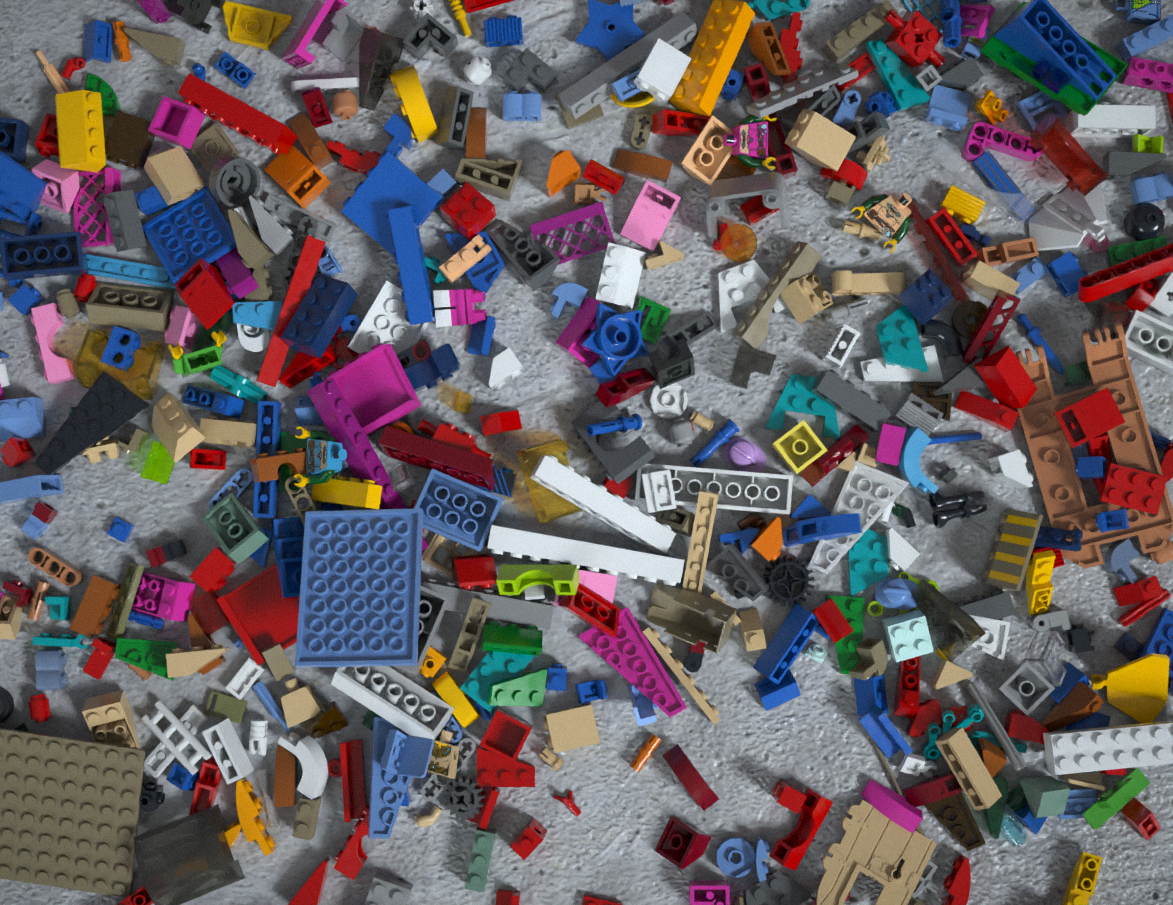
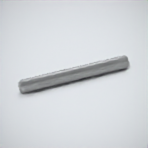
(996, 726)

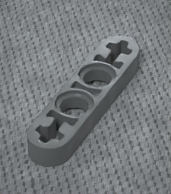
(295, 250)

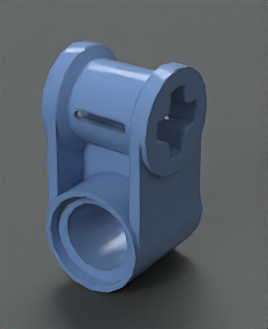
(846, 112)
(328, 264)

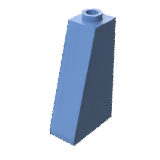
(30, 488)

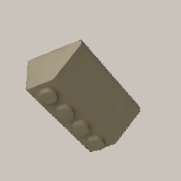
(130, 306)

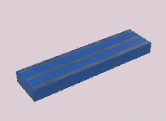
(995, 174)

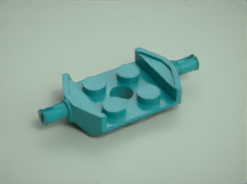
(774, 9)

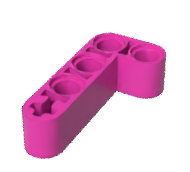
(1003, 146)

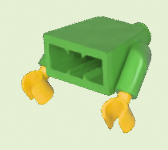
(199, 360)

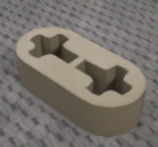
(637, 130)

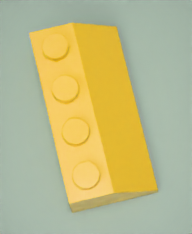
(80, 130)

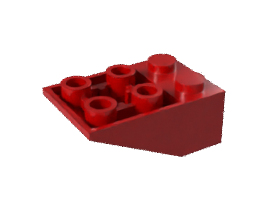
(204, 292)
(1089, 417)

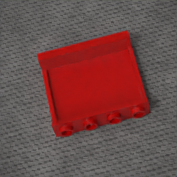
(262, 613)

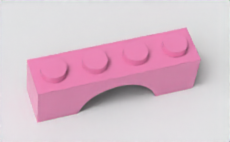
(47, 321)

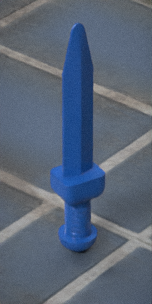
(1033, 333)

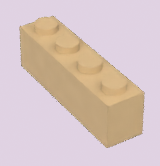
(968, 768)

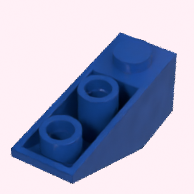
(213, 401)

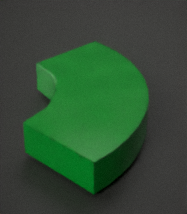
(109, 99)

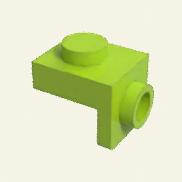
(1147, 144)

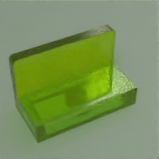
(158, 464)

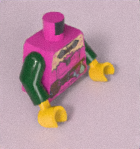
(750, 141)

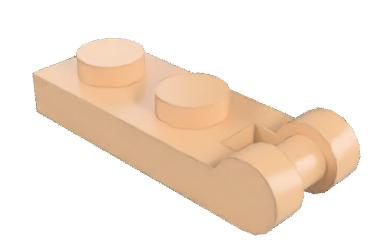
(464, 259)

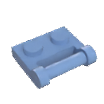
(1037, 104)

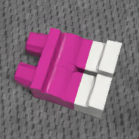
(465, 307)

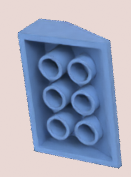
(458, 510)

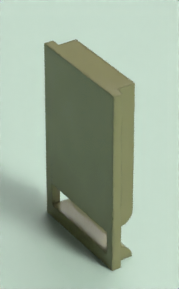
(227, 707)

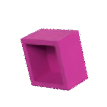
(176, 122)

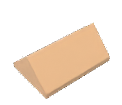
(708, 152)

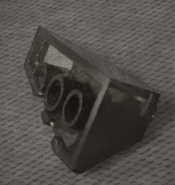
(376, 58)
(949, 623)

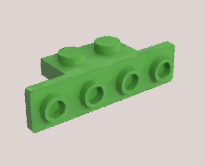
(1115, 798)

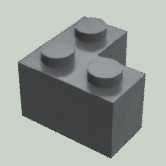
(430, 34)
(528, 68)

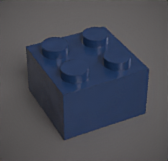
(926, 296)

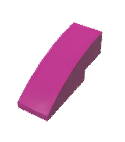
(892, 805)

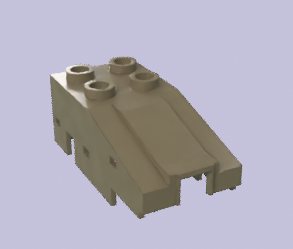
(691, 617)

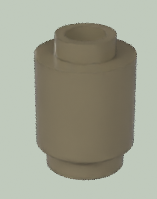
(67, 303)

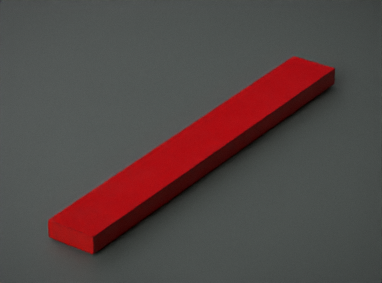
(297, 289)

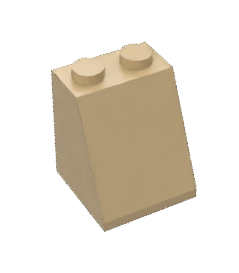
(819, 140)

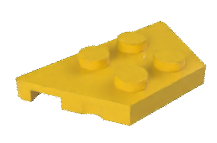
(254, 25)

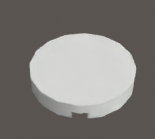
(668, 401)

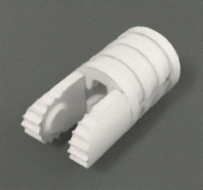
(258, 736)

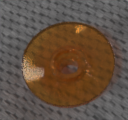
(746, 239)

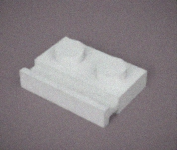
(659, 491)

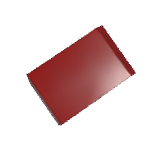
(208, 459)

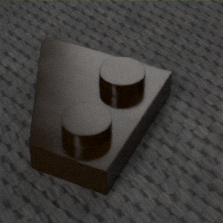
(940, 402)
(326, 722)

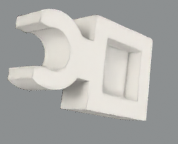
(914, 764)

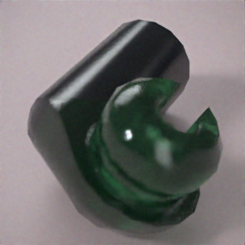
(905, 513)

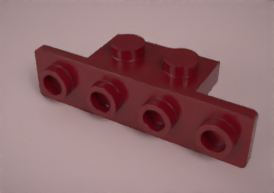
(836, 454)

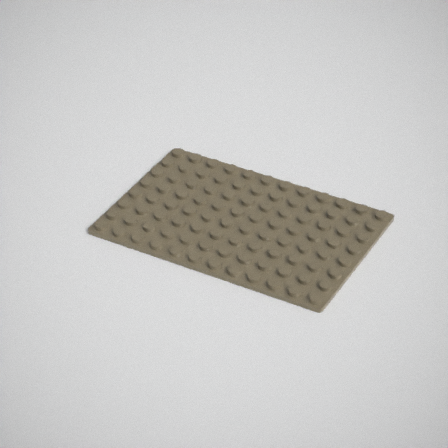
(68, 812)

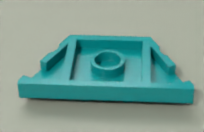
(900, 341)
(867, 561)

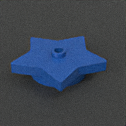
(607, 16)
(604, 342)

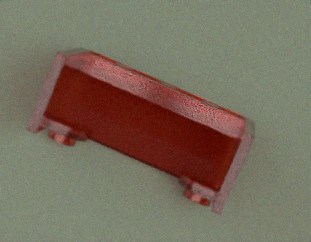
(1067, 155)

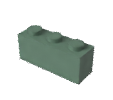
(480, 859)

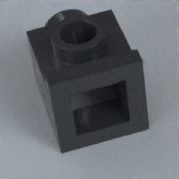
(1079, 639)

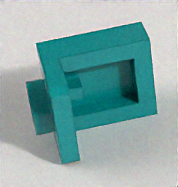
(433, 264)

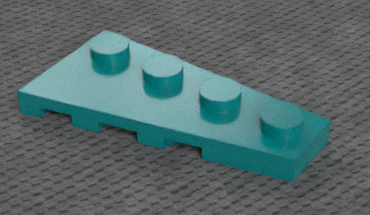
(895, 76)

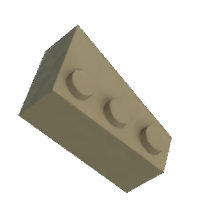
(490, 176)

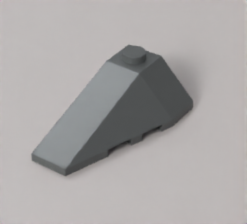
(530, 258)

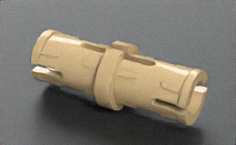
(861, 230)

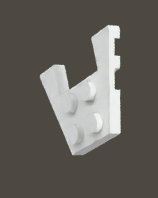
(741, 286)

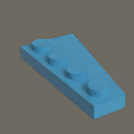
(257, 314)

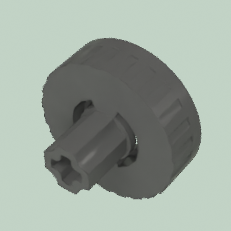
(225, 181)

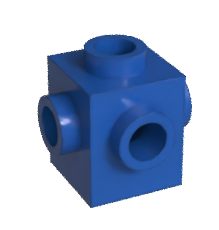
(881, 103)

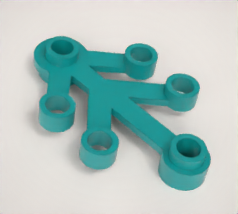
(931, 746)

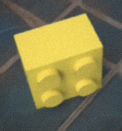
(799, 447)

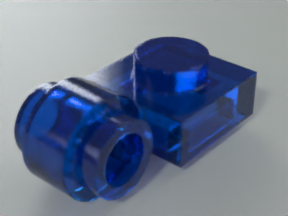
(1054, 80)

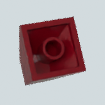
(682, 843)

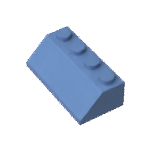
(22, 418)

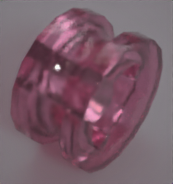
(1094, 248)

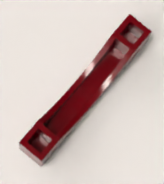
(758, 87)

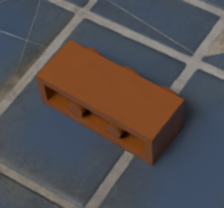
(95, 606)

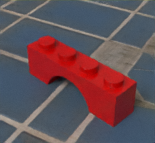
(791, 849)
(353, 857)

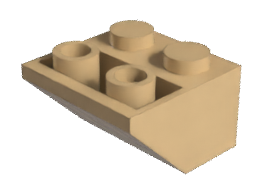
(806, 297)

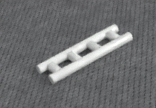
(164, 736)

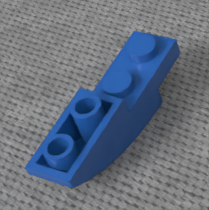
(821, 528)

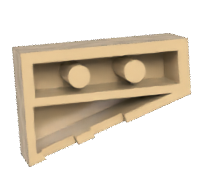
(229, 432)

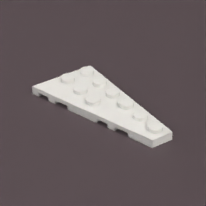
(866, 493)

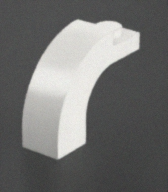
(312, 761)

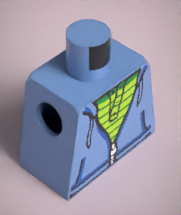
(1140, 11)

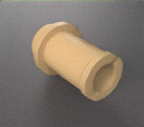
(701, 420)
(550, 758)

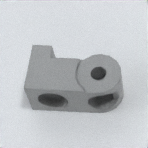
(1049, 619)

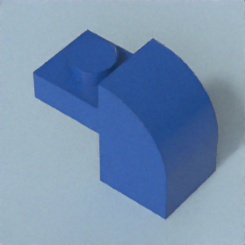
(401, 134)

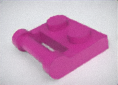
(975, 15)

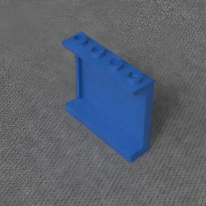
(386, 188)

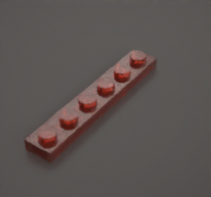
(939, 259)

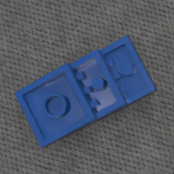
(288, 546)

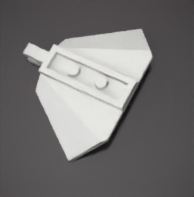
(1068, 219)

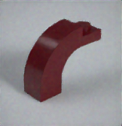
(690, 777)

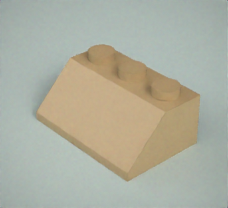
(175, 427)

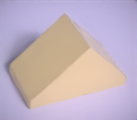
(948, 674)

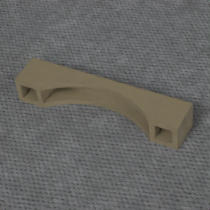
(754, 325)

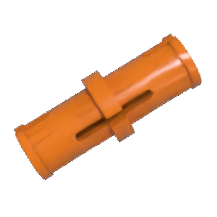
(122, 41)
(645, 752)

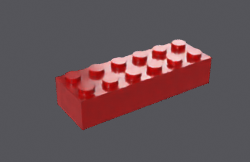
(237, 115)

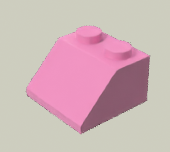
(60, 187)
(182, 328)

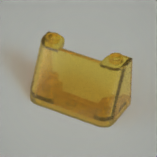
(140, 378)
(547, 504)

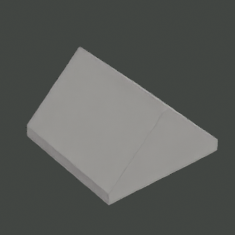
(1025, 687)

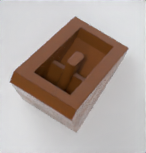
(991, 756)

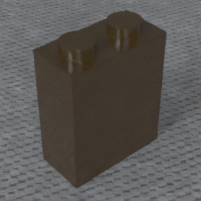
(129, 141)

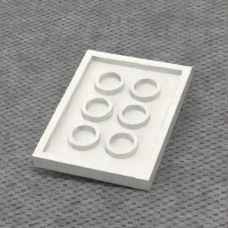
(386, 323)

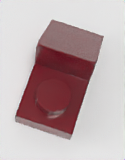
(317, 107)

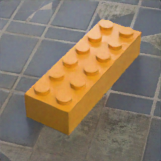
(712, 56)

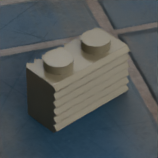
(306, 818)

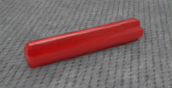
(1143, 608)

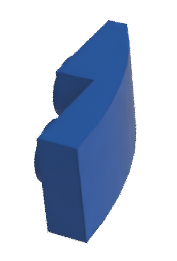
(234, 70)

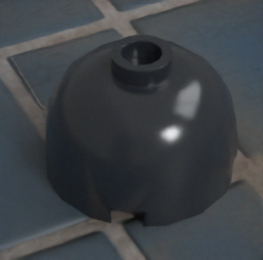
(1144, 221)

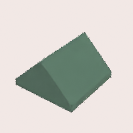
(1045, 796)

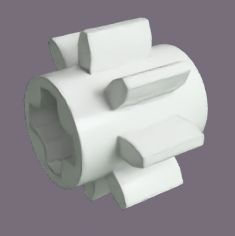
(417, 6)

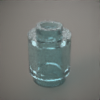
(1013, 832)

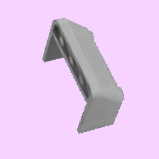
(769, 185)

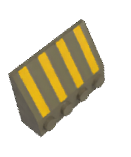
(1011, 549)

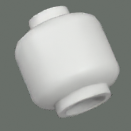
(477, 70)

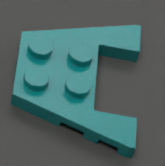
(799, 399)

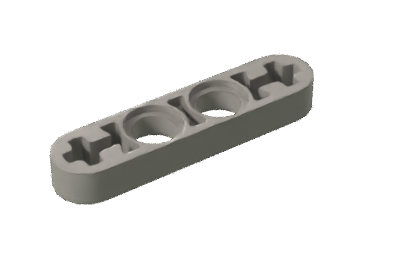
(437, 790)

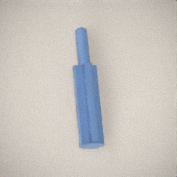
(271, 704)

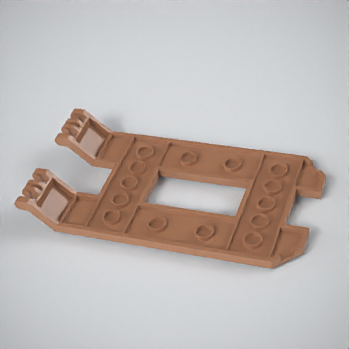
(1129, 442)

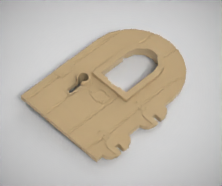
(875, 848)

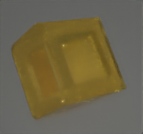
(463, 403)

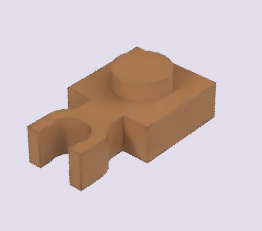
(585, 193)

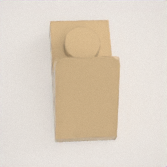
(668, 256)

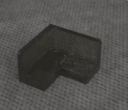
(1105, 312)
(749, 360)

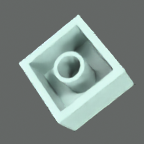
(907, 635)

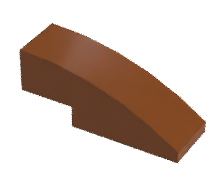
(476, 134)
(642, 165)
(285, 778)

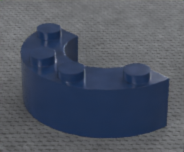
(433, 369)

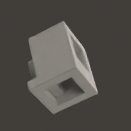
(927, 77)

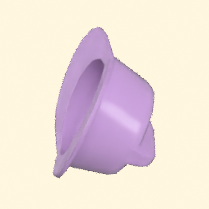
(745, 455)

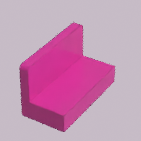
(890, 444)

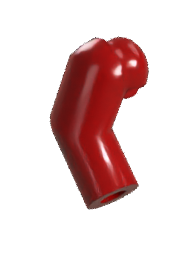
(717, 244)

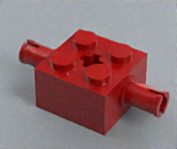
(913, 38)
(448, 435)

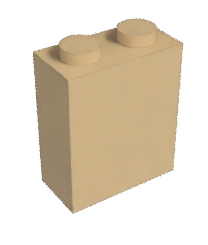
(173, 174)
(987, 280)
(571, 728)

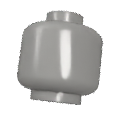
(681, 432)

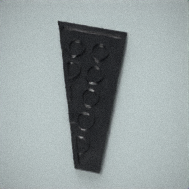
(94, 418)

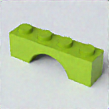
(516, 578)

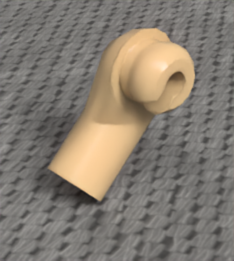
(430, 819)

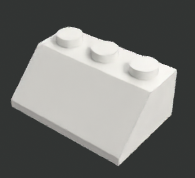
(620, 275)

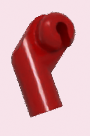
(72, 65)

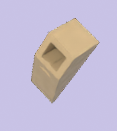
(188, 662)

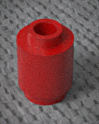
(84, 287)
(39, 708)

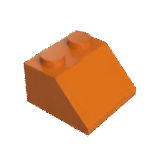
(562, 172)
(768, 540)

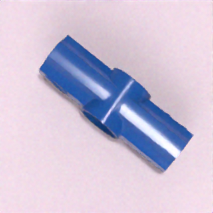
(951, 23)

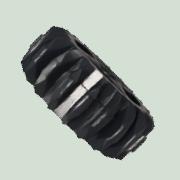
(789, 590)

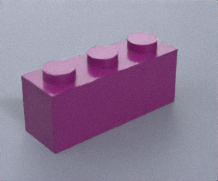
(237, 275)

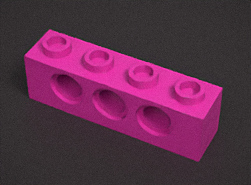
(1149, 74)

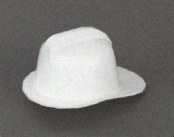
(253, 338)

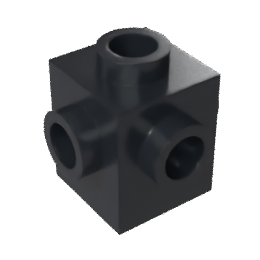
(151, 796)

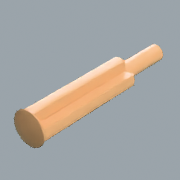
(53, 74)

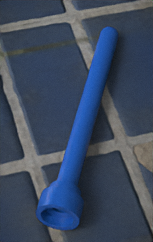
(955, 438)

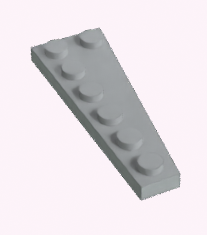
(803, 87)

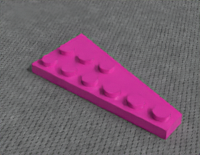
(637, 662)

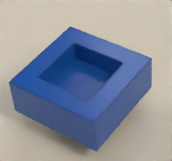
(120, 529)

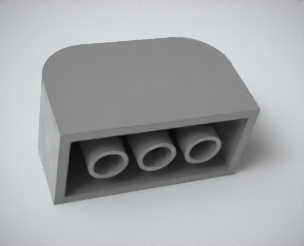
(430, 615)

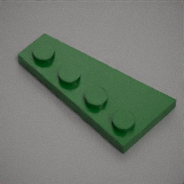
(846, 647)

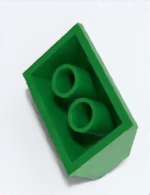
(511, 639)

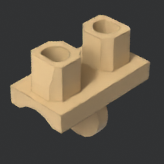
(876, 155)
(110, 447)

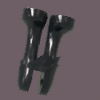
(964, 510)

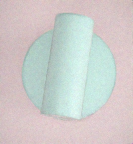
(816, 652)

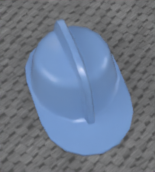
(895, 593)

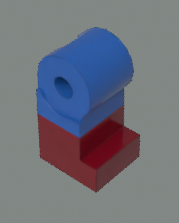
(349, 324)

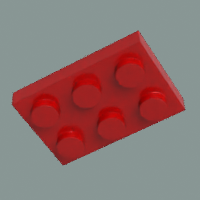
(1132, 488)

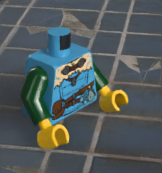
(323, 457)

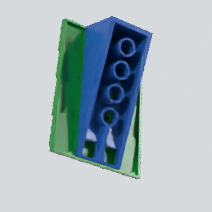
(1041, 34)

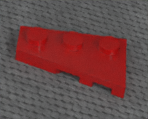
(499, 772)

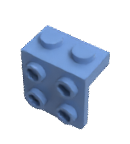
(948, 108)
(406, 755)

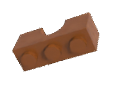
(266, 467)

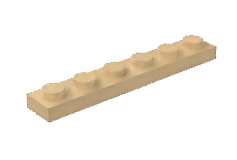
(700, 541)
(686, 680)

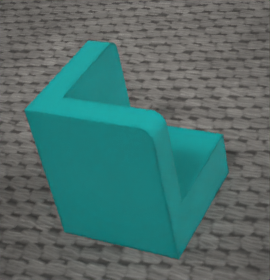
(59, 607)

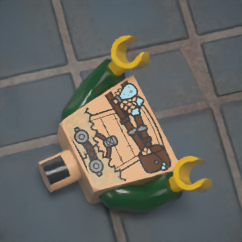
(888, 215)

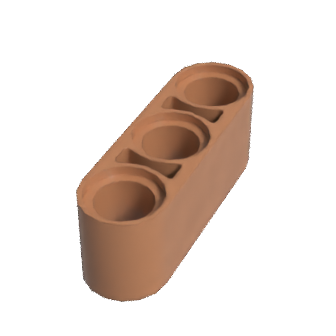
(47, 562)

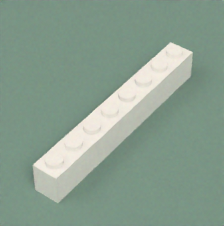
(602, 504)

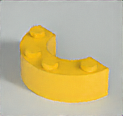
(414, 103)

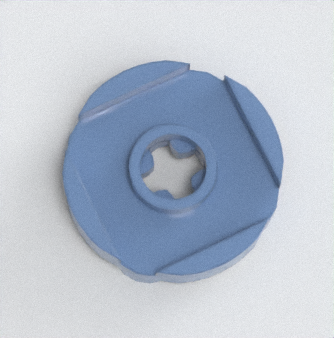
(734, 868)

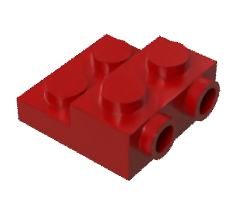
(48, 138)

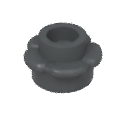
(948, 475)

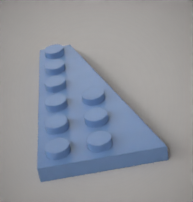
(386, 790)

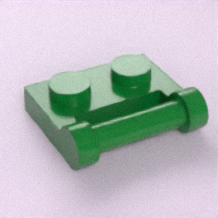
(654, 321)

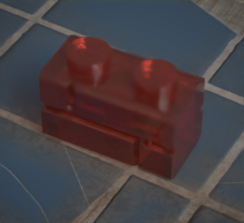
(209, 612)

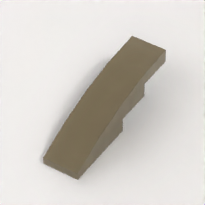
(469, 635)

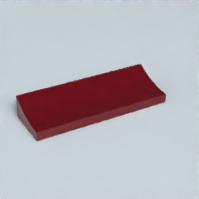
(438, 456)

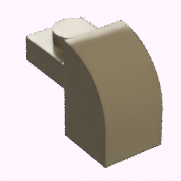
(872, 657)

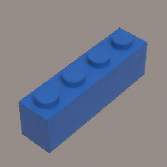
(786, 643)

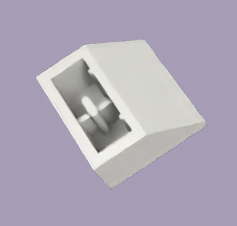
(1011, 469)

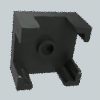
(194, 12)
(673, 369)

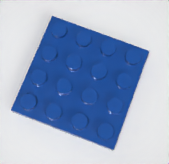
(190, 232)

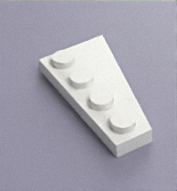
(878, 371)

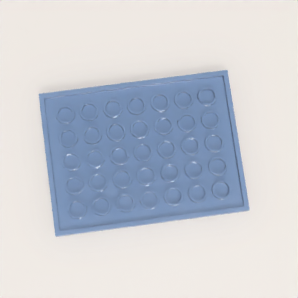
(360, 588)

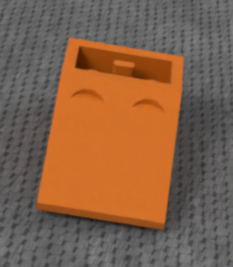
(298, 177)

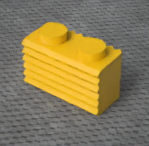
(962, 205)

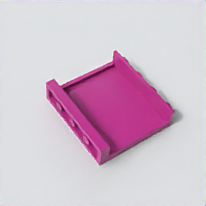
(295, 52)
(376, 388)

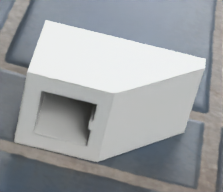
(503, 367)

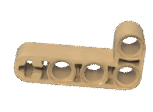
(846, 283)

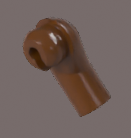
(752, 520)

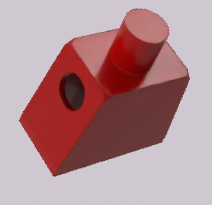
(528, 838)

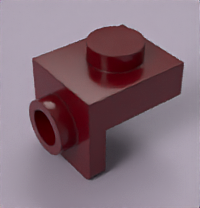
(18, 587)

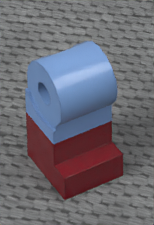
(39, 520)

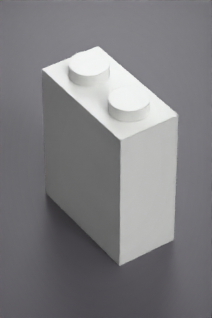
(661, 70)

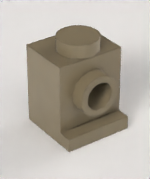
(839, 193)

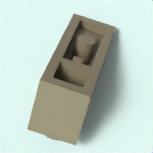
(164, 48)
(248, 243)

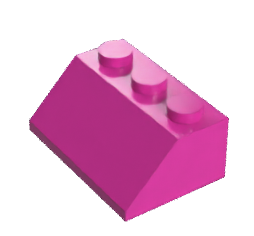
(577, 330)

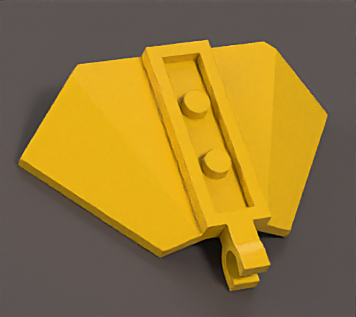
(1137, 687)

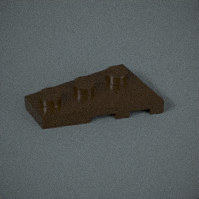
(958, 819)

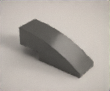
(867, 130)

